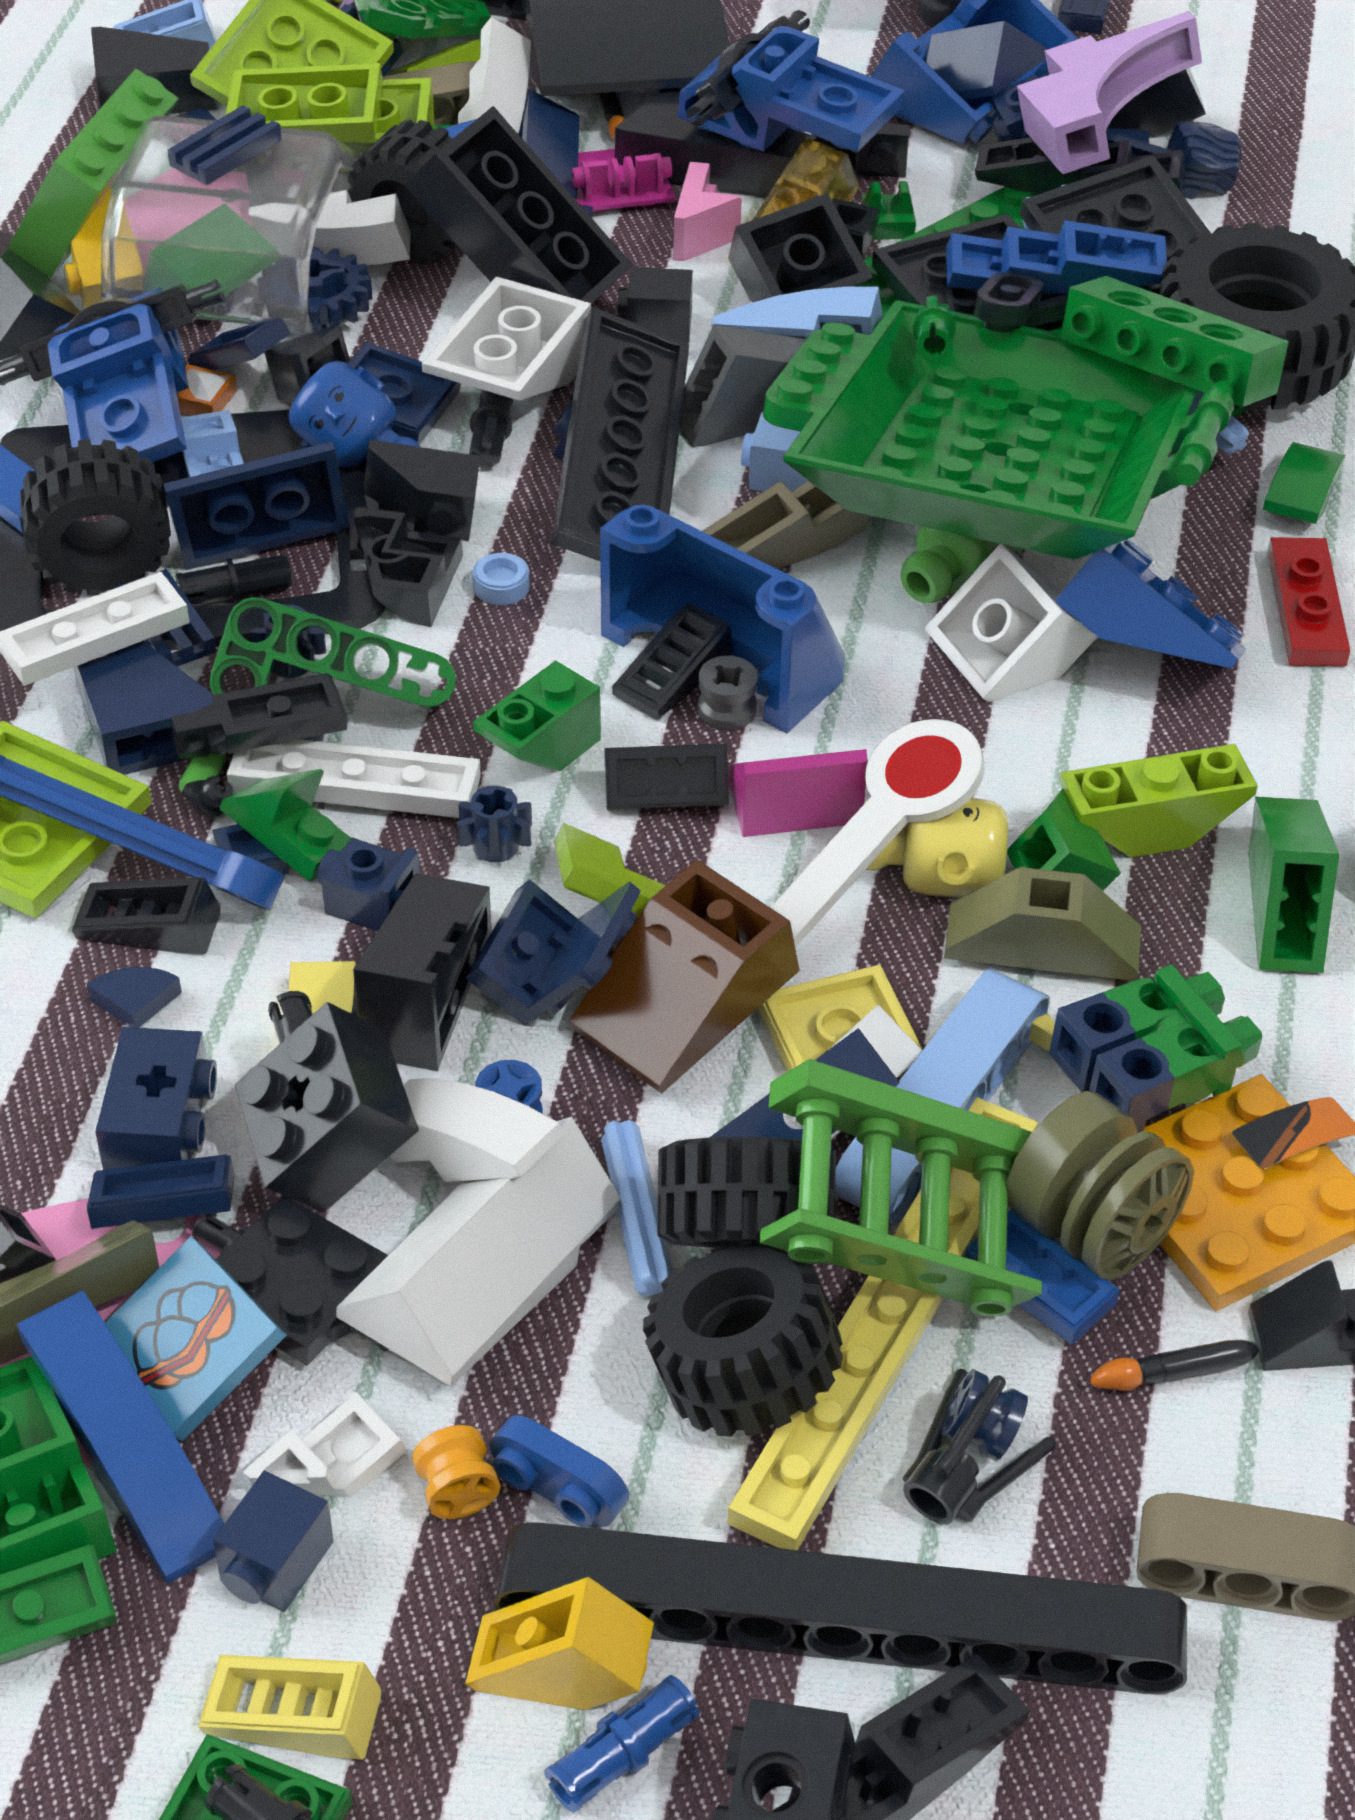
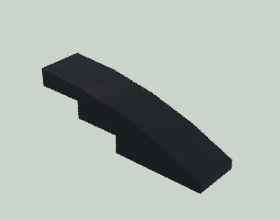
(1026, 167)
(927, 1743)

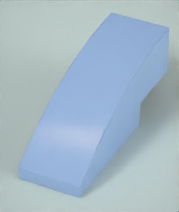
(807, 311)

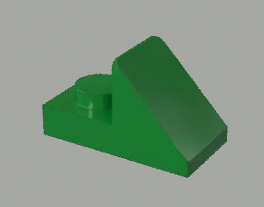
(283, 819)

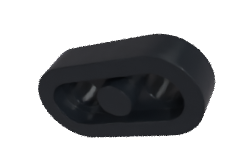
(1008, 301)

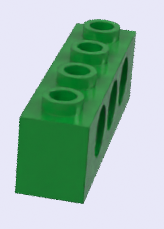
(1173, 339)

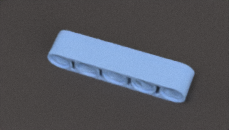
(960, 1062)

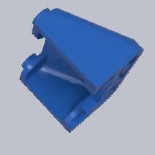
(930, 100)
(660, 564)

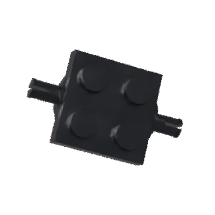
(295, 1271)

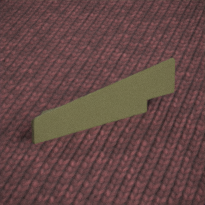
(102, 1269)

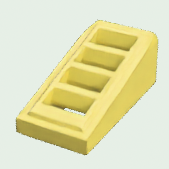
(339, 1717)

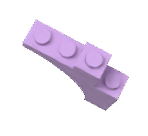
(1094, 80)

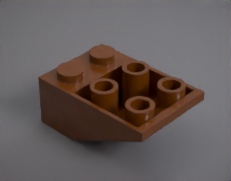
(686, 976)

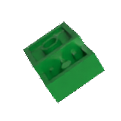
(44, 1486)

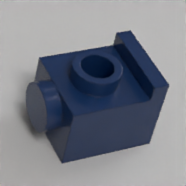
(365, 881)

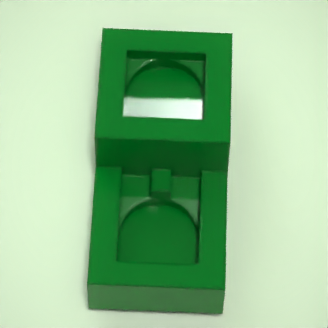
(1304, 482)

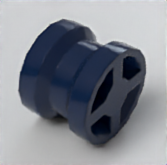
(1000, 1424)

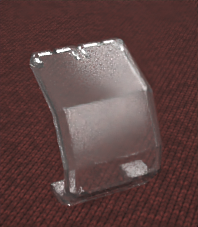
(242, 229)

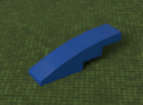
(1058, 260)
(124, 1435)

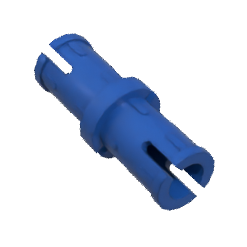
(622, 1743)

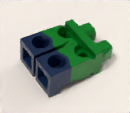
(1153, 1043)

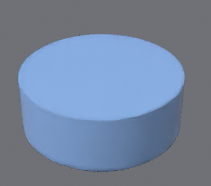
(501, 579)

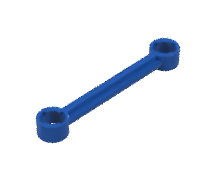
(223, 869)

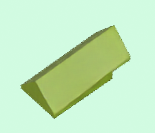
(333, 99)

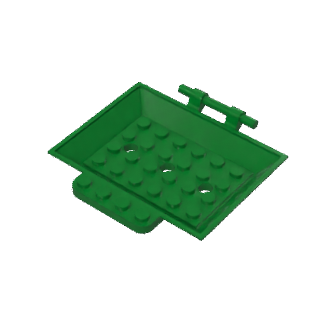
(998, 439)

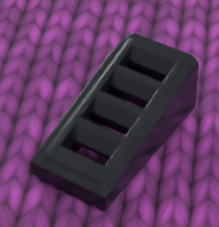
(689, 632)
(184, 928)

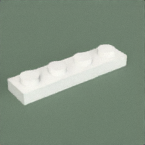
(365, 775)

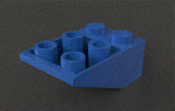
(1133, 606)

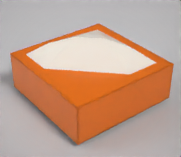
(207, 391)

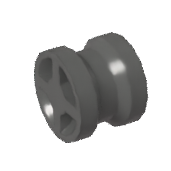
(727, 692)

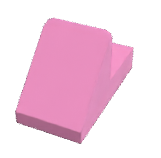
(702, 215)

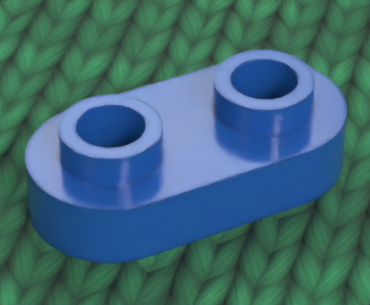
(558, 1470)

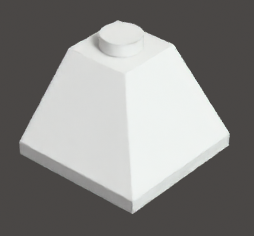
(1008, 628)

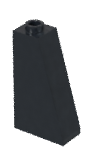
(732, 166)

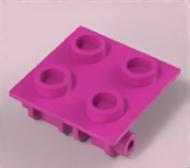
(612, 186)

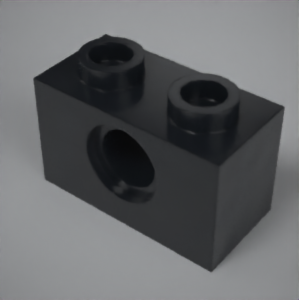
(791, 1749)

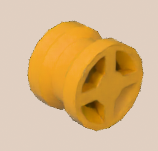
(455, 1472)

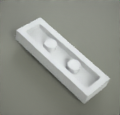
(92, 628)

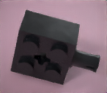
(323, 1102)

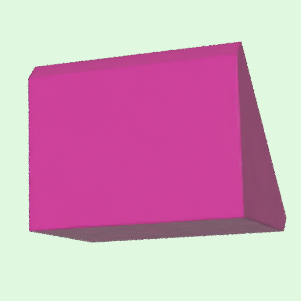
(798, 792)

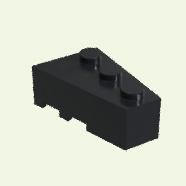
(418, 965)

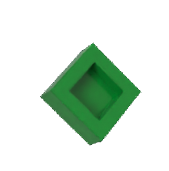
(896, 211)

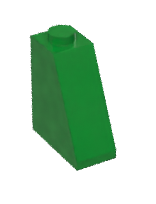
(1291, 883)

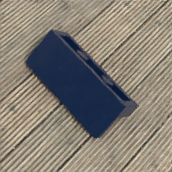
(552, 135)

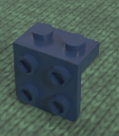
(547, 953)

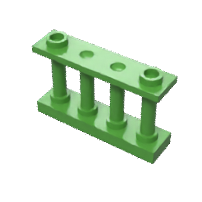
(939, 1138)

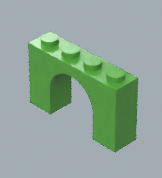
(87, 172)

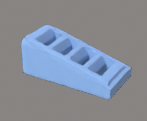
(180, 20)

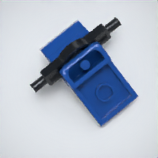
(780, 83)
(121, 368)

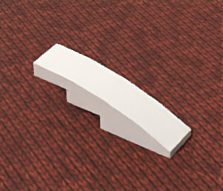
(499, 75)

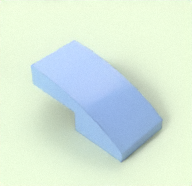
(210, 443)

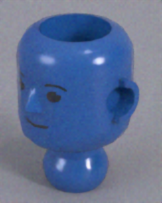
(345, 409)

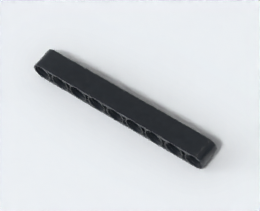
(864, 1607)

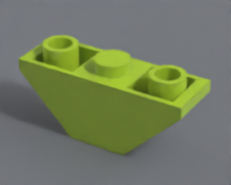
(1160, 799)

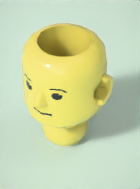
(952, 852)

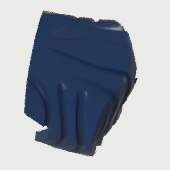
(1209, 156)

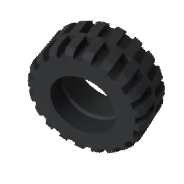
(1280, 287)

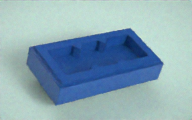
(1071, 1294)

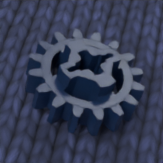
(336, 288)

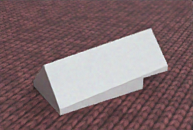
(483, 1260)

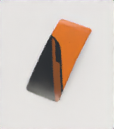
(1294, 1130)

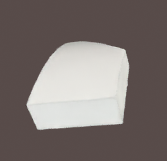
(336, 1455)

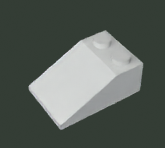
(513, 341)

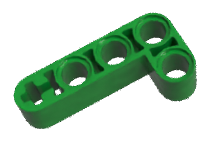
(339, 663)

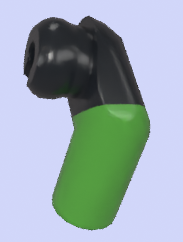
(201, 785)

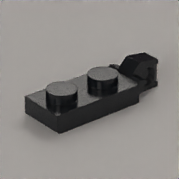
(260, 717)

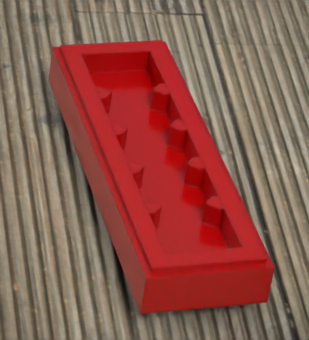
(1308, 602)

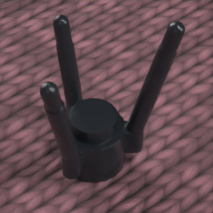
(944, 1480)

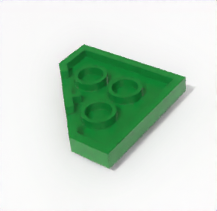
(423, 17)

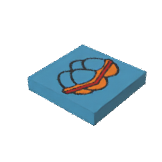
(192, 1335)

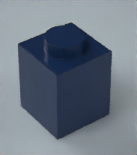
(273, 1542)

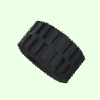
(388, 168)
(86, 483)
(729, 1188)
(743, 1339)

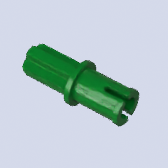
(934, 330)

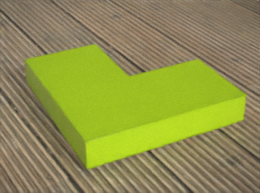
(597, 868)

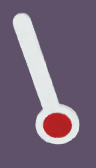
(912, 778)

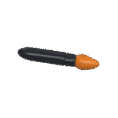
(612, 110)
(1128, 1373)

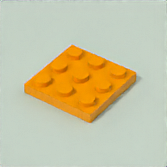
(1249, 1222)

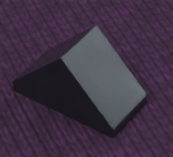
(299, 358)

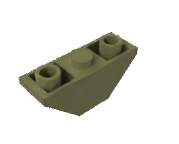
(1045, 924)

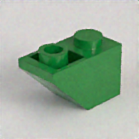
(546, 718)
(1063, 844)

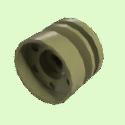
(1099, 1184)

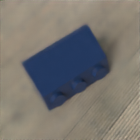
(257, 505)

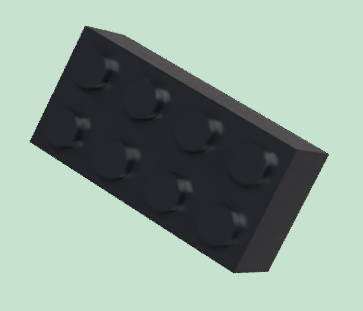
(515, 213)

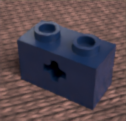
(155, 1098)

